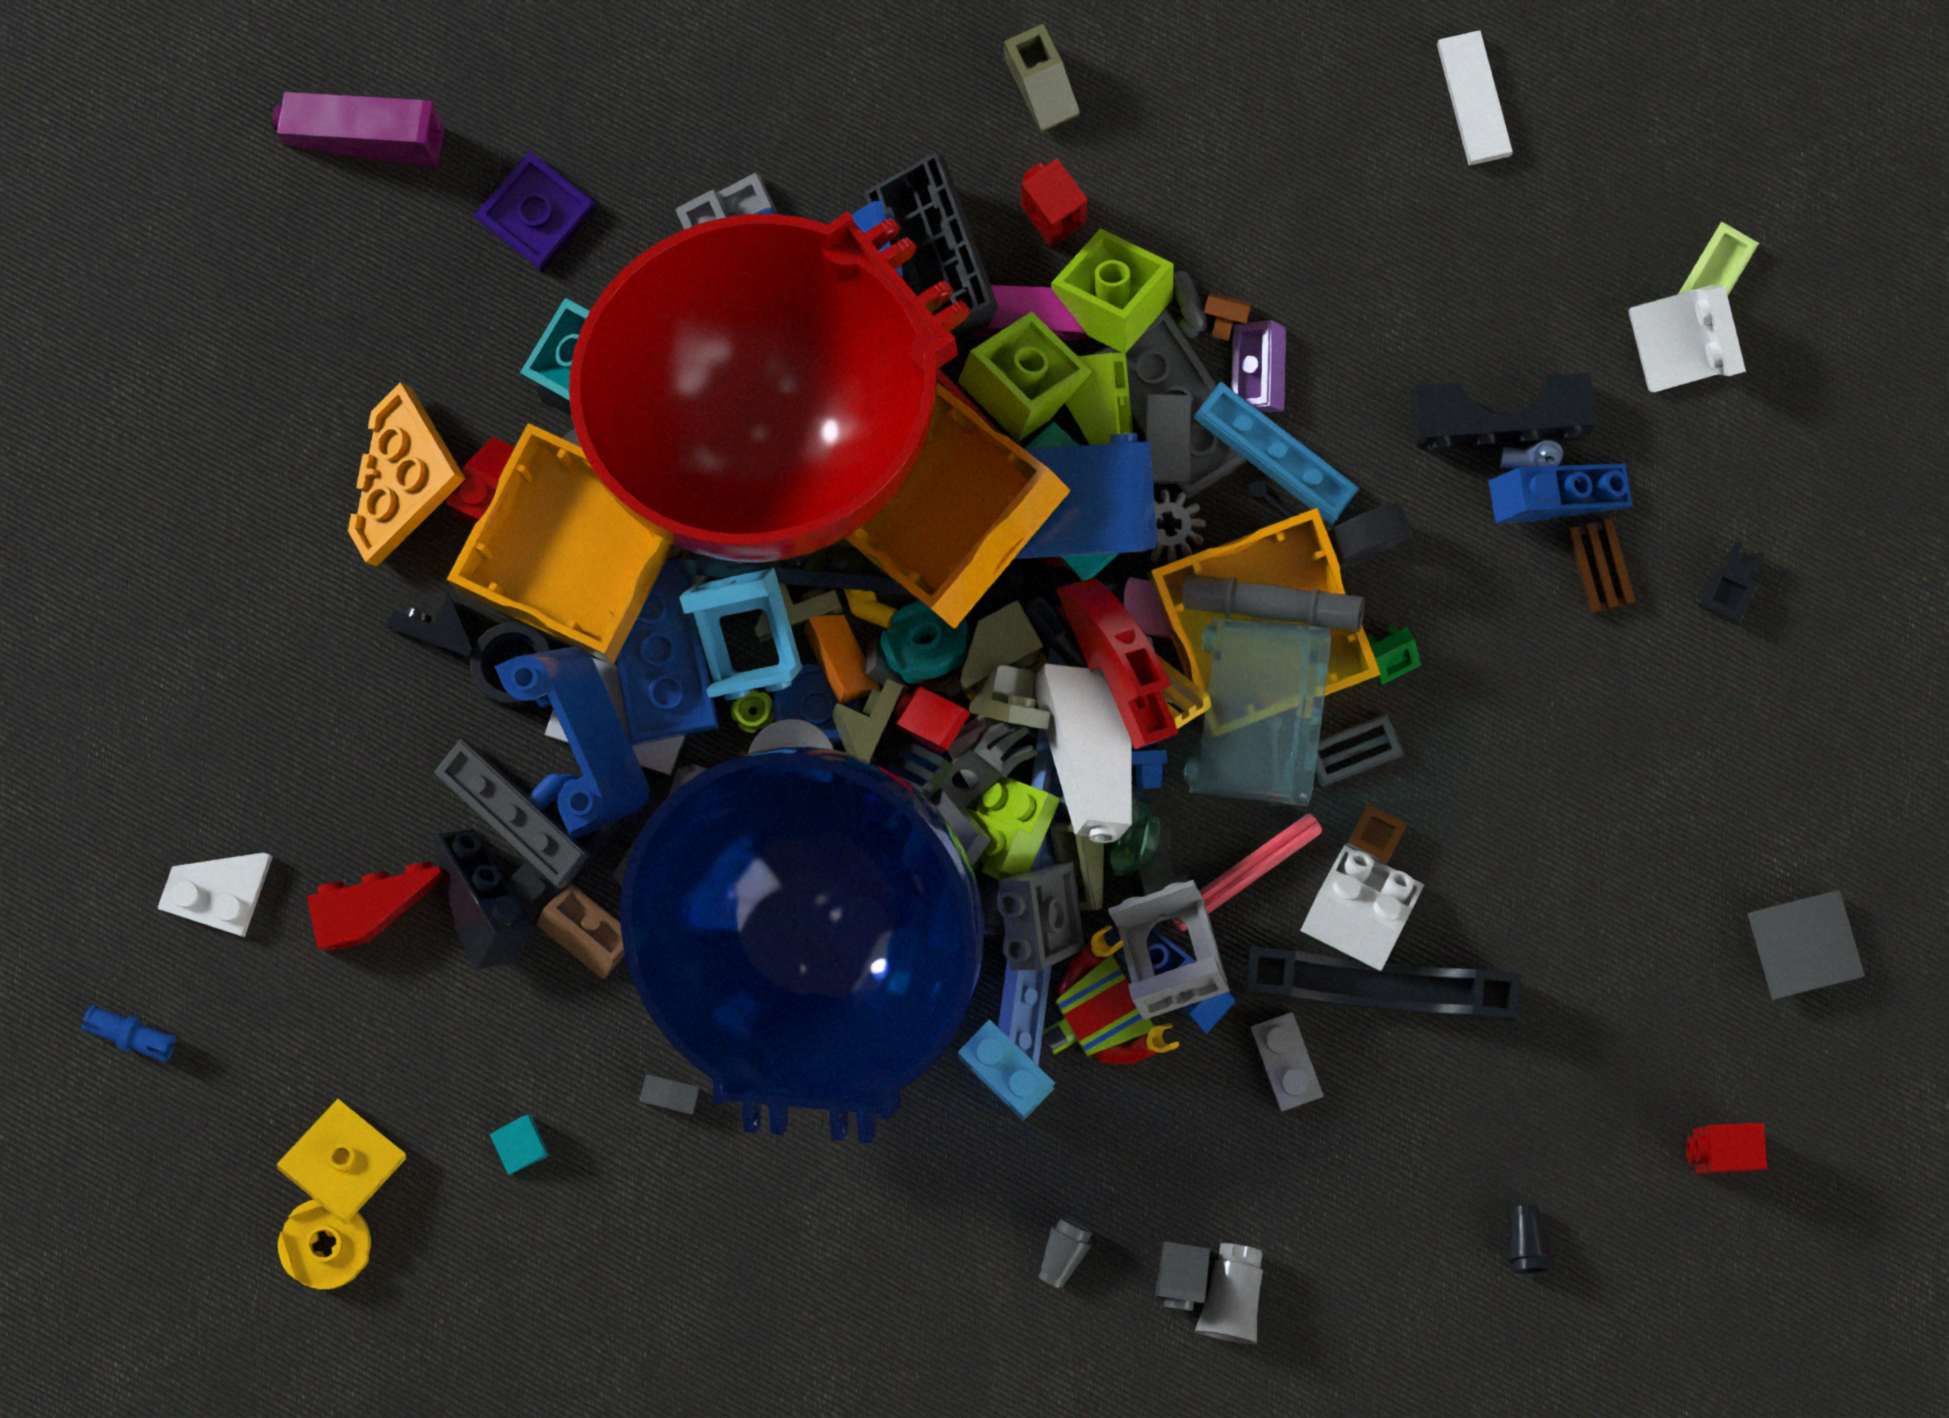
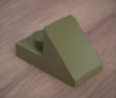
(812, 604)
(1009, 698)
(862, 732)

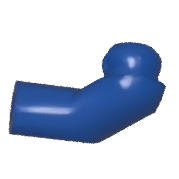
(549, 789)

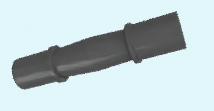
(1273, 602)

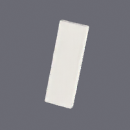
(1474, 98)

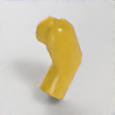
(865, 606)

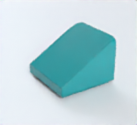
(519, 1144)

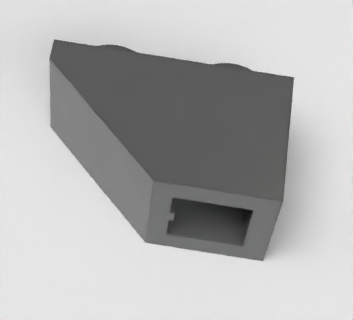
(1182, 1275)

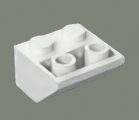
(1362, 907)

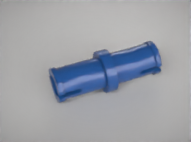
(128, 1033)

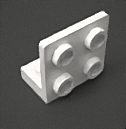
(1686, 338)

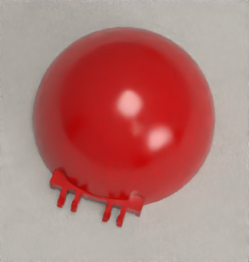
(760, 382)

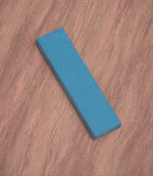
(1276, 453)

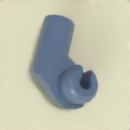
(1538, 455)

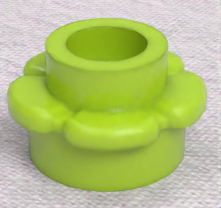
(748, 722)

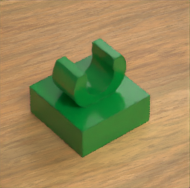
(1395, 653)

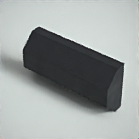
(932, 217)

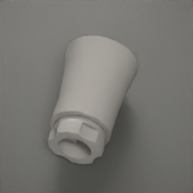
(1233, 1295)

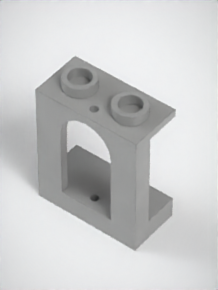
(1182, 985)

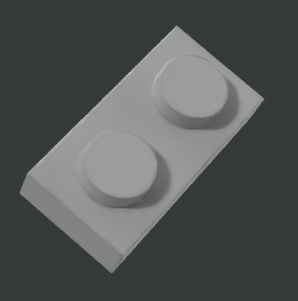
(1286, 1062)

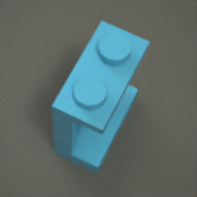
(735, 595)
(1006, 1070)

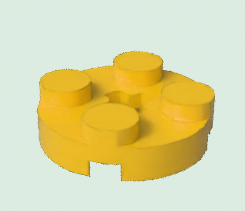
(312, 1267)

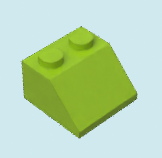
(1115, 289)
(1023, 375)

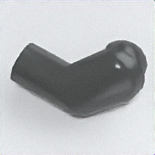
(1190, 305)

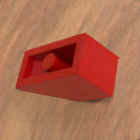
(481, 480)
(929, 719)

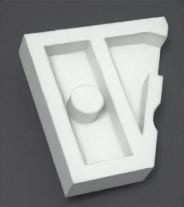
(217, 891)

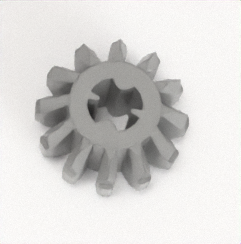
(1179, 518)

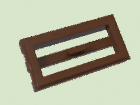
(1592, 530)

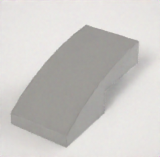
(738, 199)

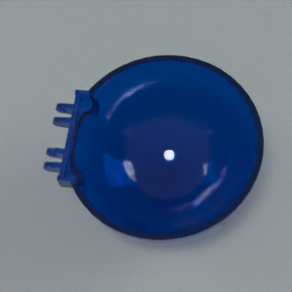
(803, 933)

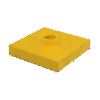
(341, 1161)

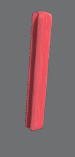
(1258, 863)

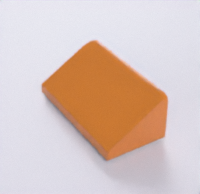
(839, 657)

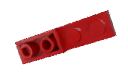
(1129, 663)

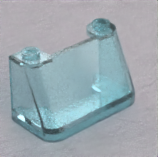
(1262, 712)

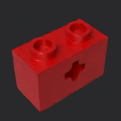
(1053, 201)
(1727, 1148)

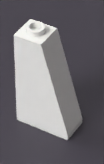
(1088, 749)

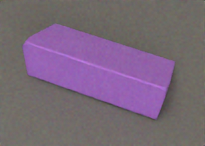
(1259, 364)

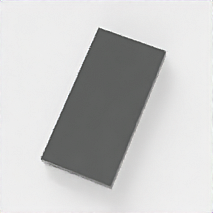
(1167, 365)

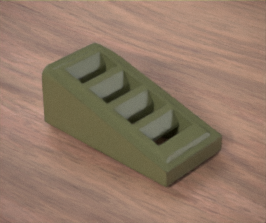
(1085, 856)

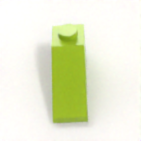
(1103, 399)

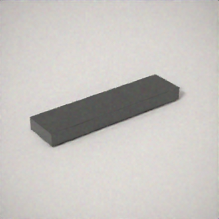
(512, 813)

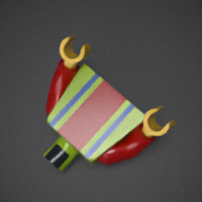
(1101, 1011)

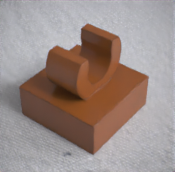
(1226, 311)

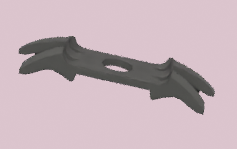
(986, 761)

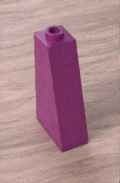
(361, 127)

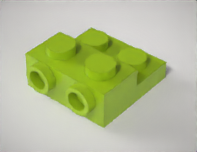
(1016, 822)

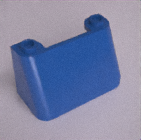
(1107, 504)
(612, 776)

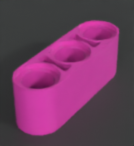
(1020, 300)

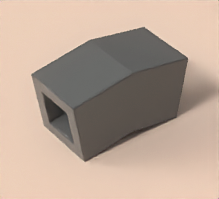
(669, 1094)

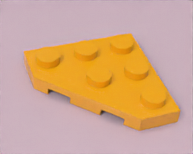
(401, 476)

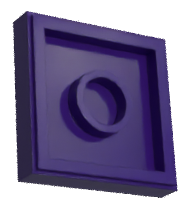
(535, 211)

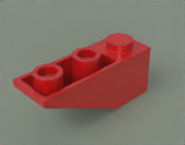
(362, 911)

